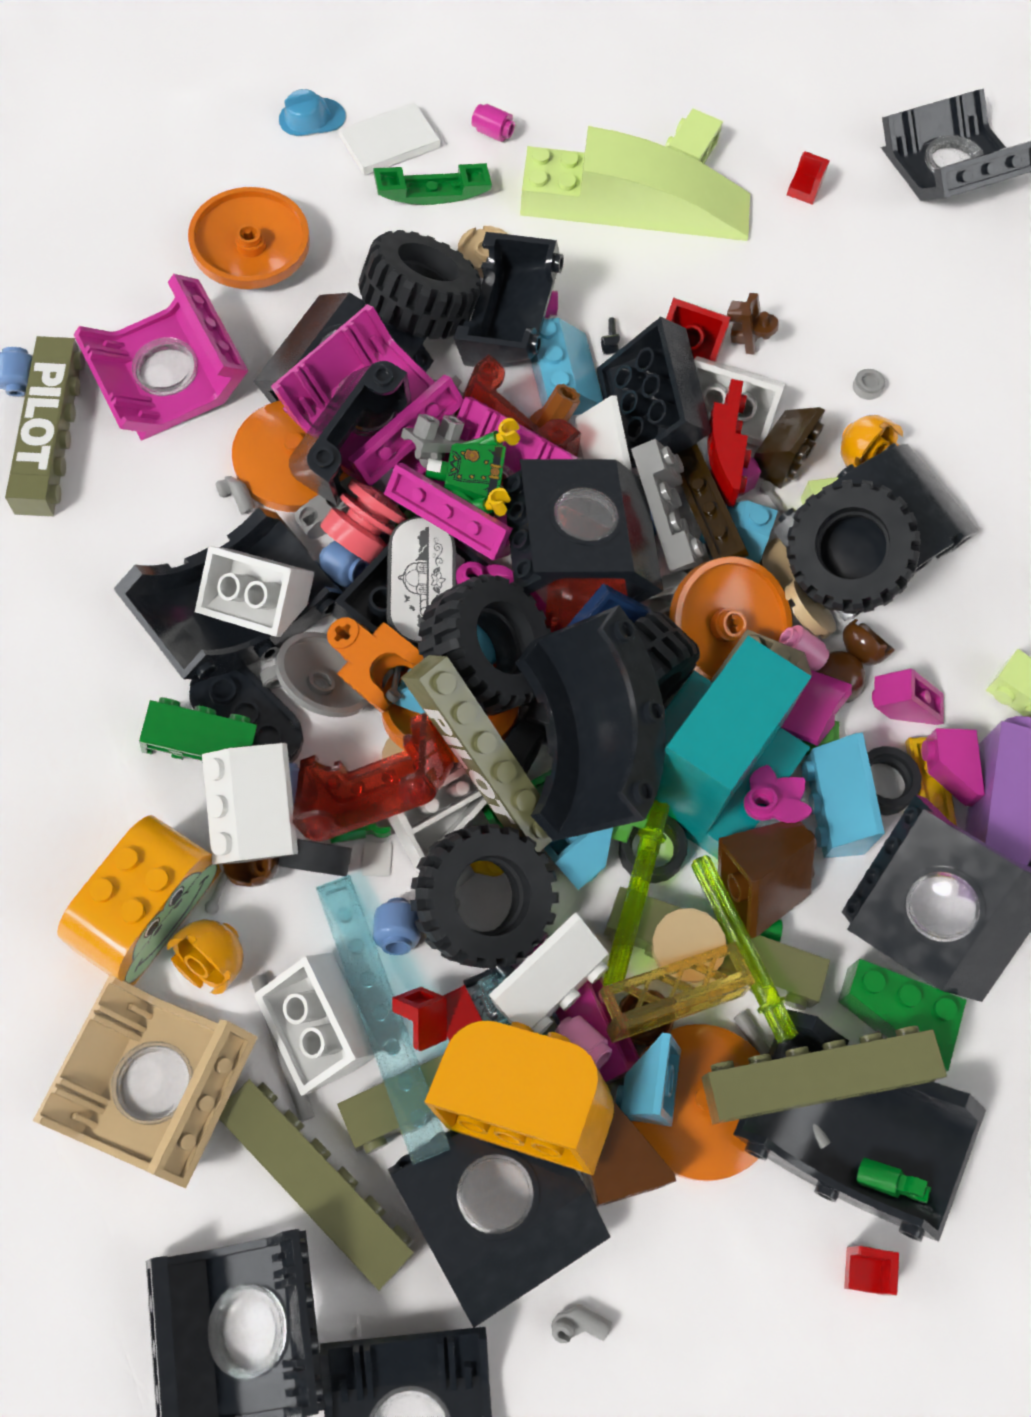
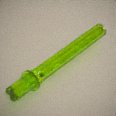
(648, 848)
(731, 924)

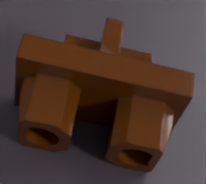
(750, 322)

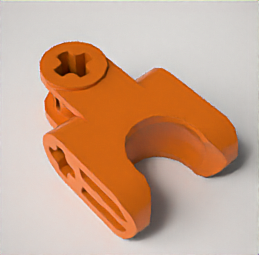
(370, 657)

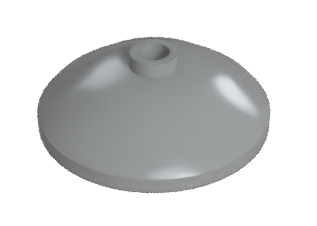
(308, 674)

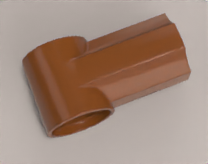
(558, 406)

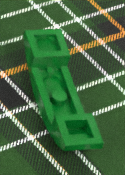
(432, 188)

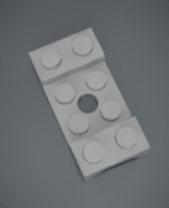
(659, 474)

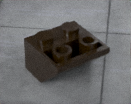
(789, 444)

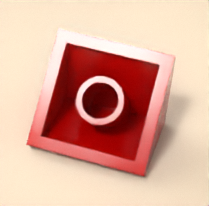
(704, 327)

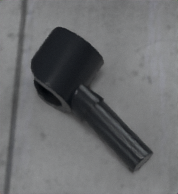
(610, 342)
(500, 970)

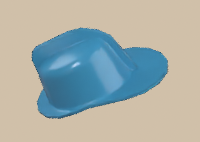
(310, 113)

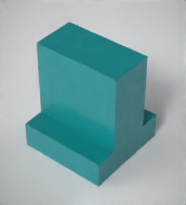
(725, 734)

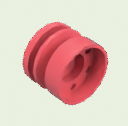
(364, 522)

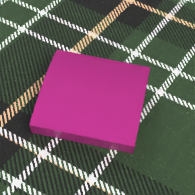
(816, 708)

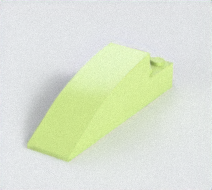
(633, 185)

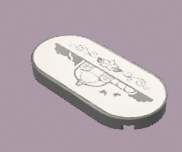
(418, 569)

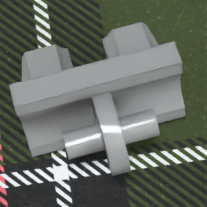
(430, 440)

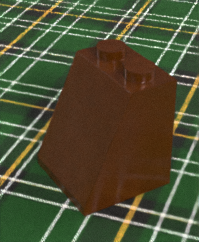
(767, 871)
(626, 1165)

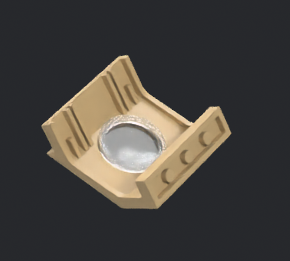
(146, 1081)

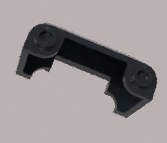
(512, 299)
(371, 389)

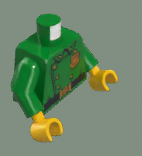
(477, 469)

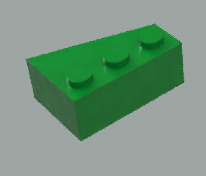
(190, 731)
(894, 1001)

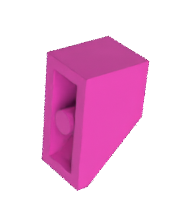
(908, 698)
(955, 763)

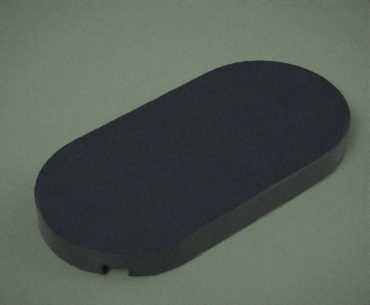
(245, 695)

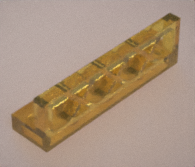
(679, 1005)

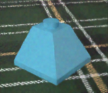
(753, 525)
(581, 855)
(652, 1084)

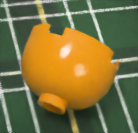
(868, 438)
(207, 954)

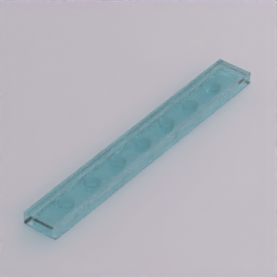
(384, 1028)

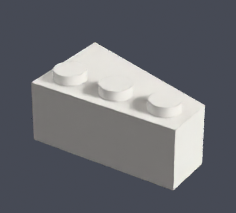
(449, 811)

